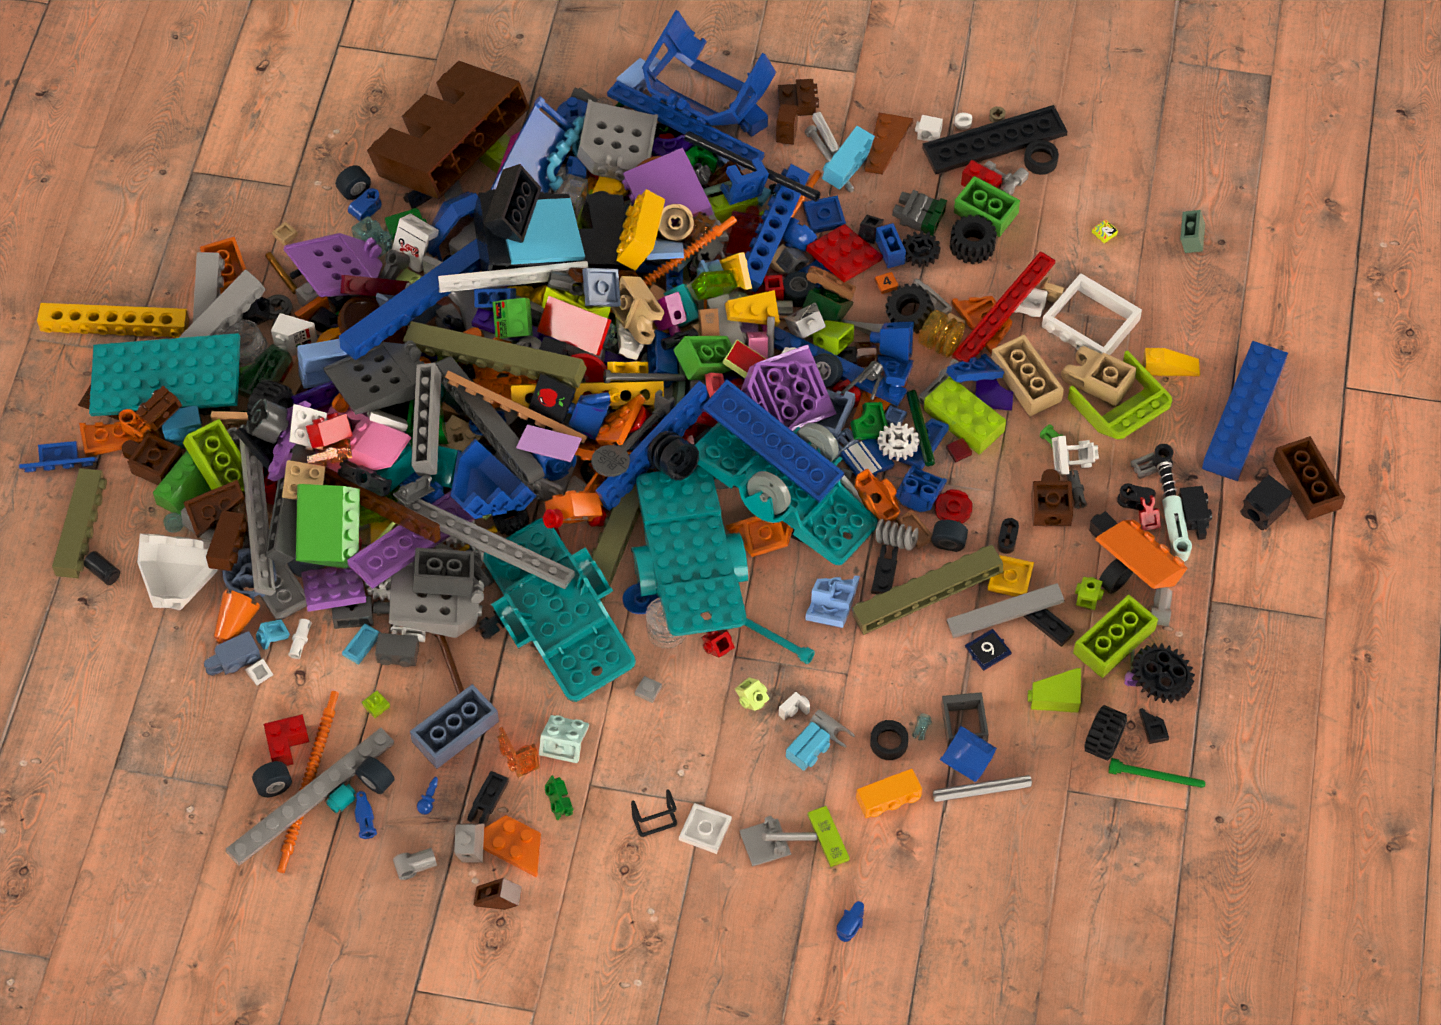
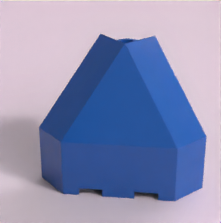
(448, 216)
(486, 485)

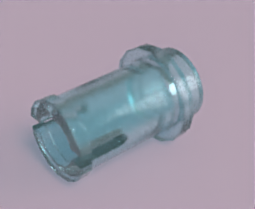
(922, 725)

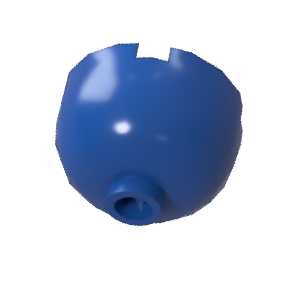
(797, 235)

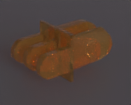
(700, 227)

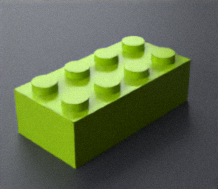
(965, 415)
(215, 455)
(1115, 636)

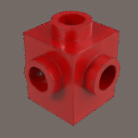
(717, 643)

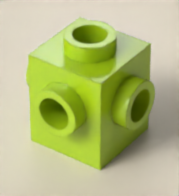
(1089, 592)

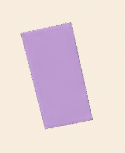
(549, 443)

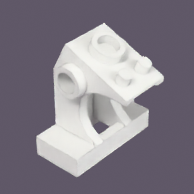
(1086, 453)

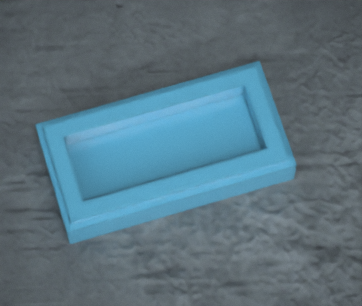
(361, 644)

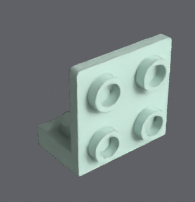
(562, 738)

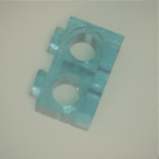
(368, 228)

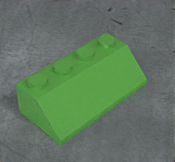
(180, 485)

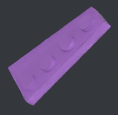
(282, 448)

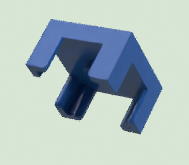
(745, 186)

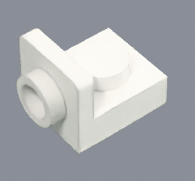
(792, 704)

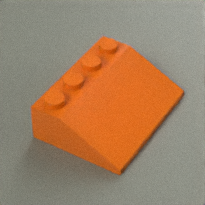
(1143, 554)

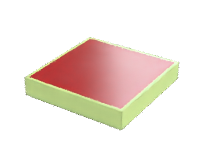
(741, 358)

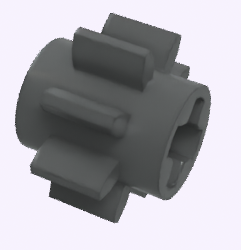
(702, 173)

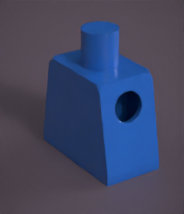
(895, 339)

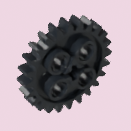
(1162, 673)

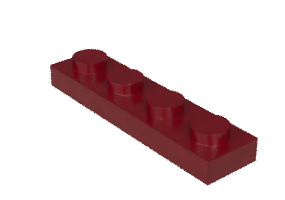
(370, 286)

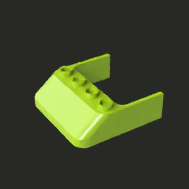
(1133, 412)

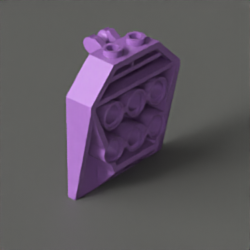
(334, 255)
(805, 375)

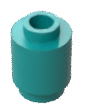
(341, 798)

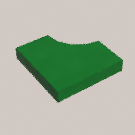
(870, 422)

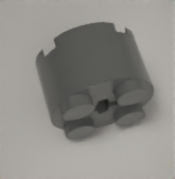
(267, 421)

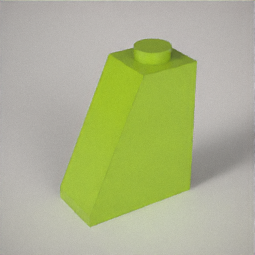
(1057, 692)

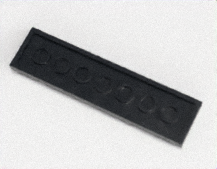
(994, 139)

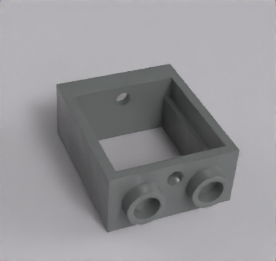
(964, 702)

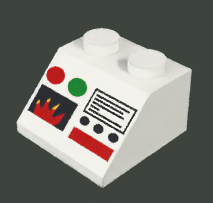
(291, 332)

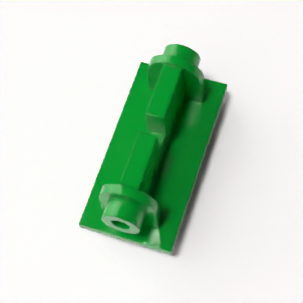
(555, 790)

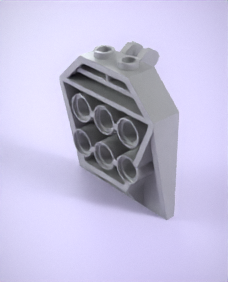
(615, 139)
(432, 612)

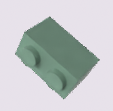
(1192, 231)

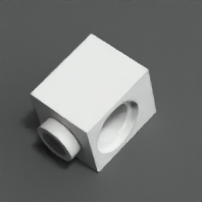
(929, 128)

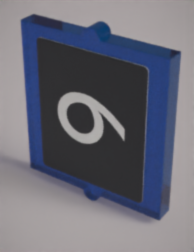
(988, 649)

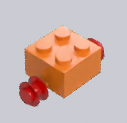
(574, 508)

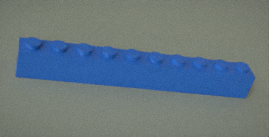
(407, 304)

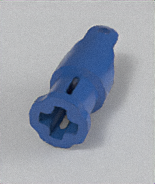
(364, 816)

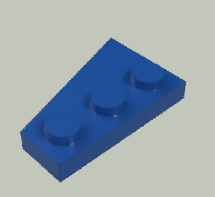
(936, 431)

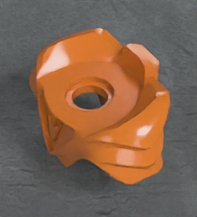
(868, 484)

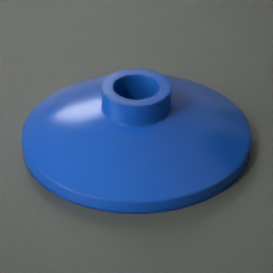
(635, 602)

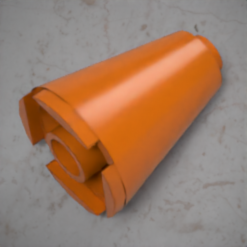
(233, 615)

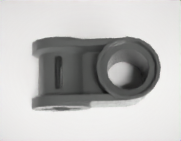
(708, 252)

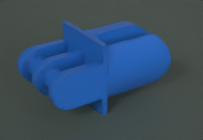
(850, 922)

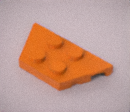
(974, 311)
(619, 422)
(761, 535)
(514, 843)

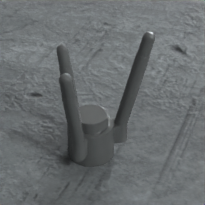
(872, 373)

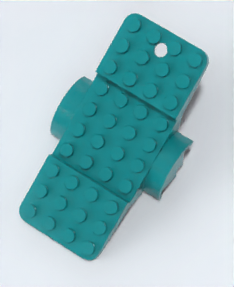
(689, 554)
(564, 624)

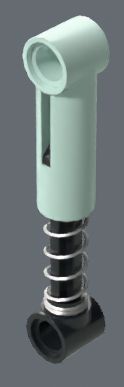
(1172, 503)

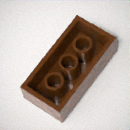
(1309, 478)

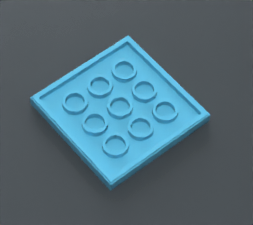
(550, 235)

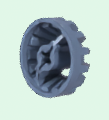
(242, 575)

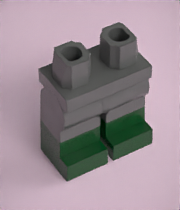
(920, 211)

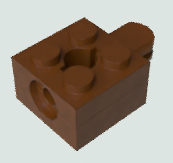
(148, 452)
(1052, 500)

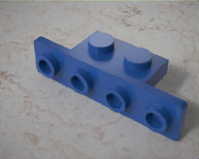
(58, 454)

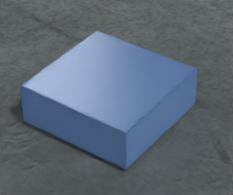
(895, 415)

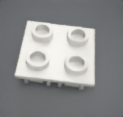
(301, 418)

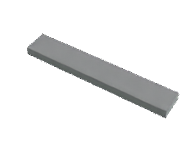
(1005, 610)

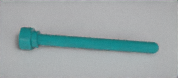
(805, 654)

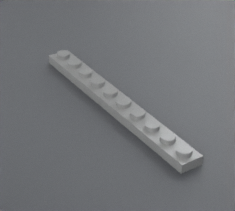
(257, 520)
(494, 544)
(307, 797)

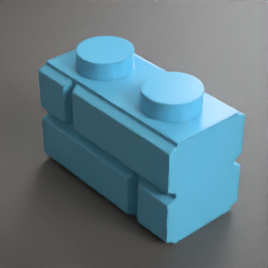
(808, 746)

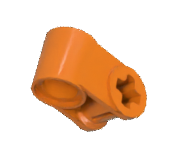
(135, 427)

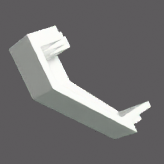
(173, 568)

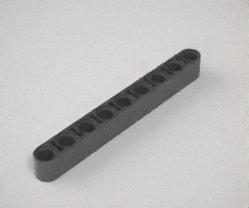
(491, 426)

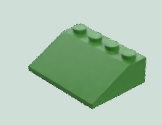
(327, 524)

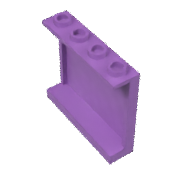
(671, 179)

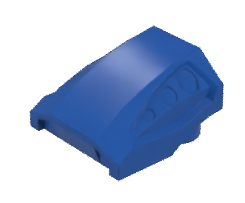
(919, 489)
(968, 754)

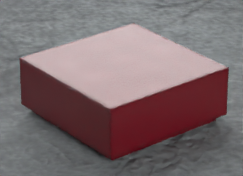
(959, 450)

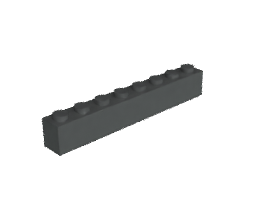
(282, 531)

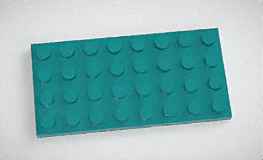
(195, 369)

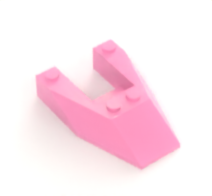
(372, 443)

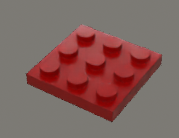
(844, 253)

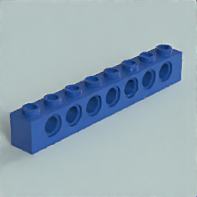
(777, 221)

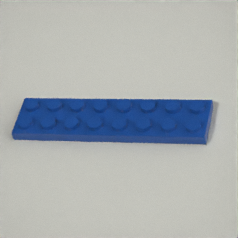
(677, 420)
(773, 441)

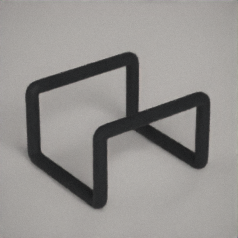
(636, 816)

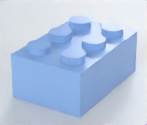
(316, 356)

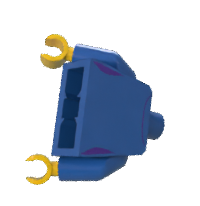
(591, 411)

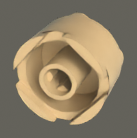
(685, 222)

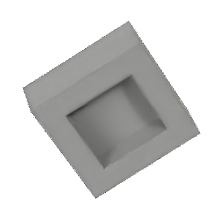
(648, 689)

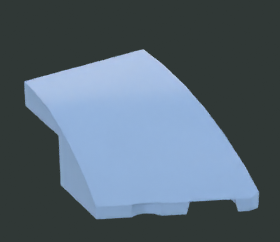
(666, 250)
(832, 600)

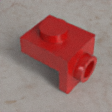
(840, 386)

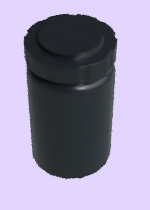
(101, 568)

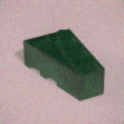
(268, 365)

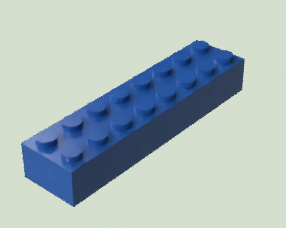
(1244, 411)

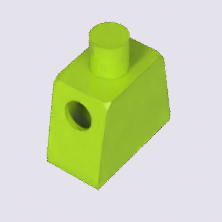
(834, 336)

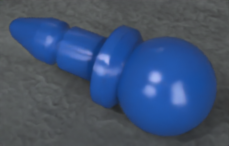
(425, 805)

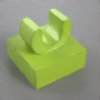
(375, 704)

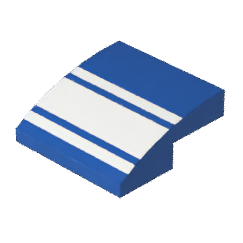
(866, 456)

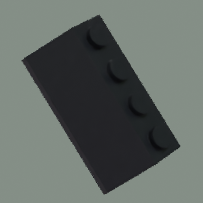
(513, 204)

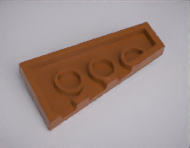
(888, 134)

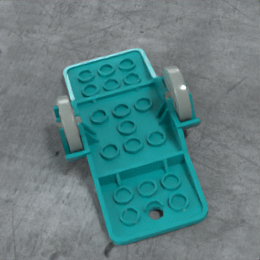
(778, 499)

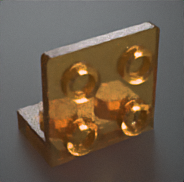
(521, 761)

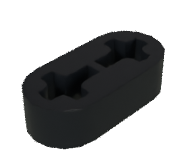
(1006, 535)

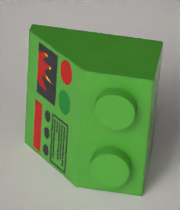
(512, 318)

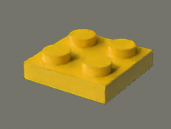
(1014, 578)

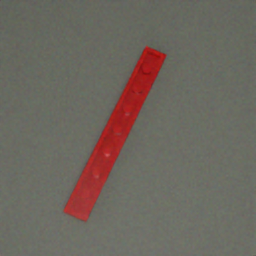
(1004, 308)

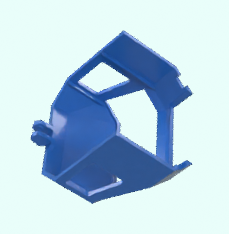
(686, 47)

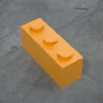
(889, 793)

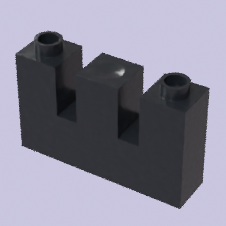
(600, 233)

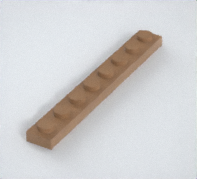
(508, 404)

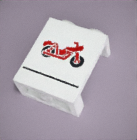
(413, 239)

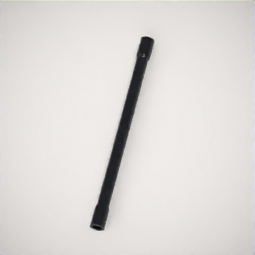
(699, 141)

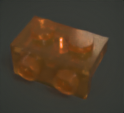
(332, 453)

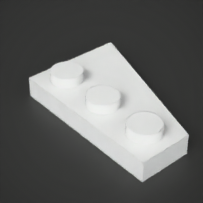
(626, 343)

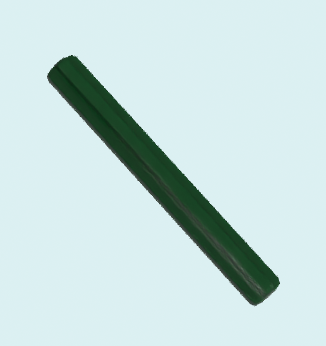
(920, 428)

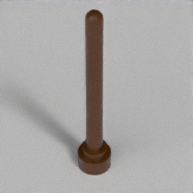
(450, 663)

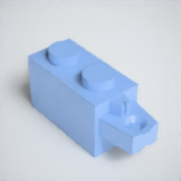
(634, 74)

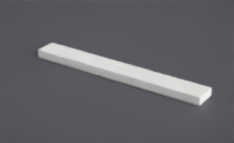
(503, 277)

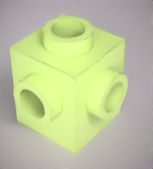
(752, 694)

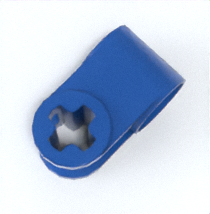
(365, 205)

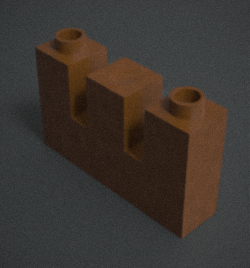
(449, 132)

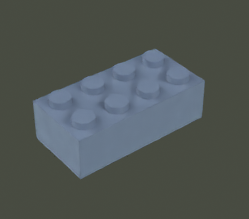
(454, 726)

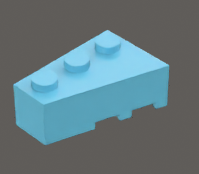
(848, 158)

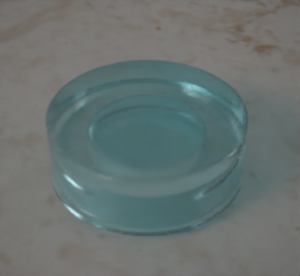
(173, 522)

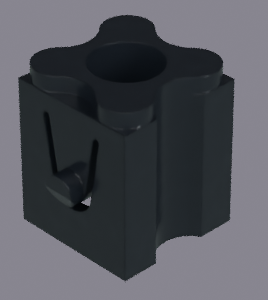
(1266, 502)

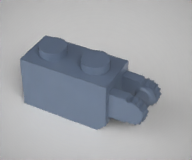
(233, 655)

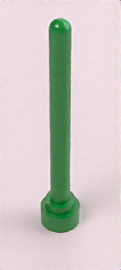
(1117, 767)

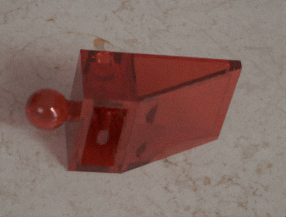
(742, 231)

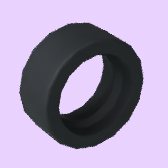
(1041, 146)
(1115, 576)
(889, 754)

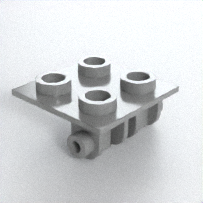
(764, 851)

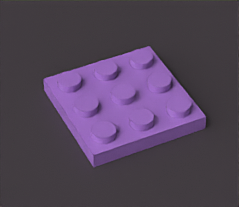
(332, 588)

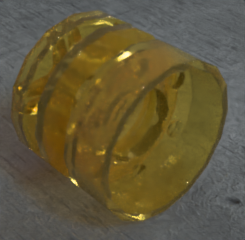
(941, 333)

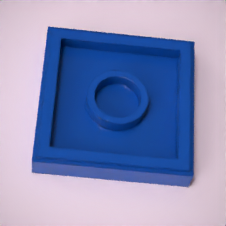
(824, 214)

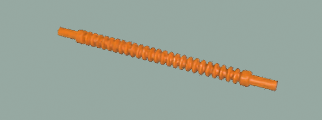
(716, 231)
(328, 714)

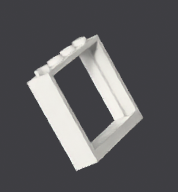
(1102, 296)

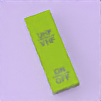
(828, 836)

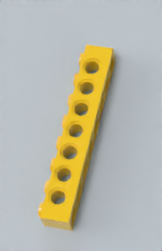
(100, 318)
(519, 392)

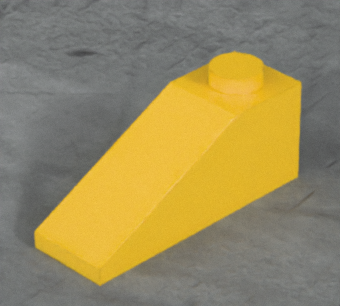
(1169, 363)

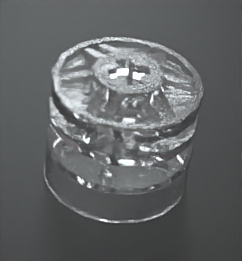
(251, 341)
(657, 627)

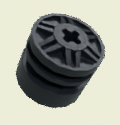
(673, 455)

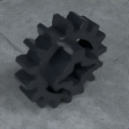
(921, 249)

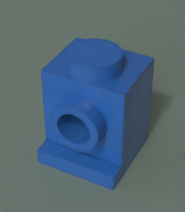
(575, 167)

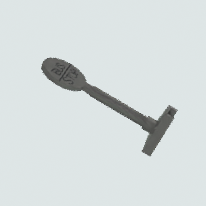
(613, 459)

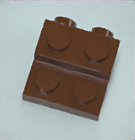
(801, 95)

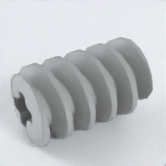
(895, 536)

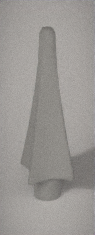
(864, 327)

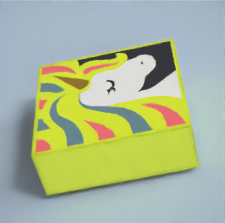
(1104, 231)

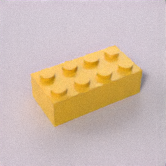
(640, 229)

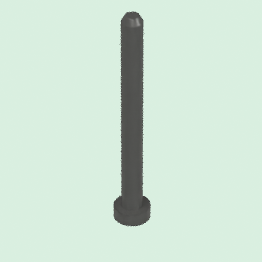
(608, 376)

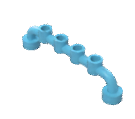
(563, 148)

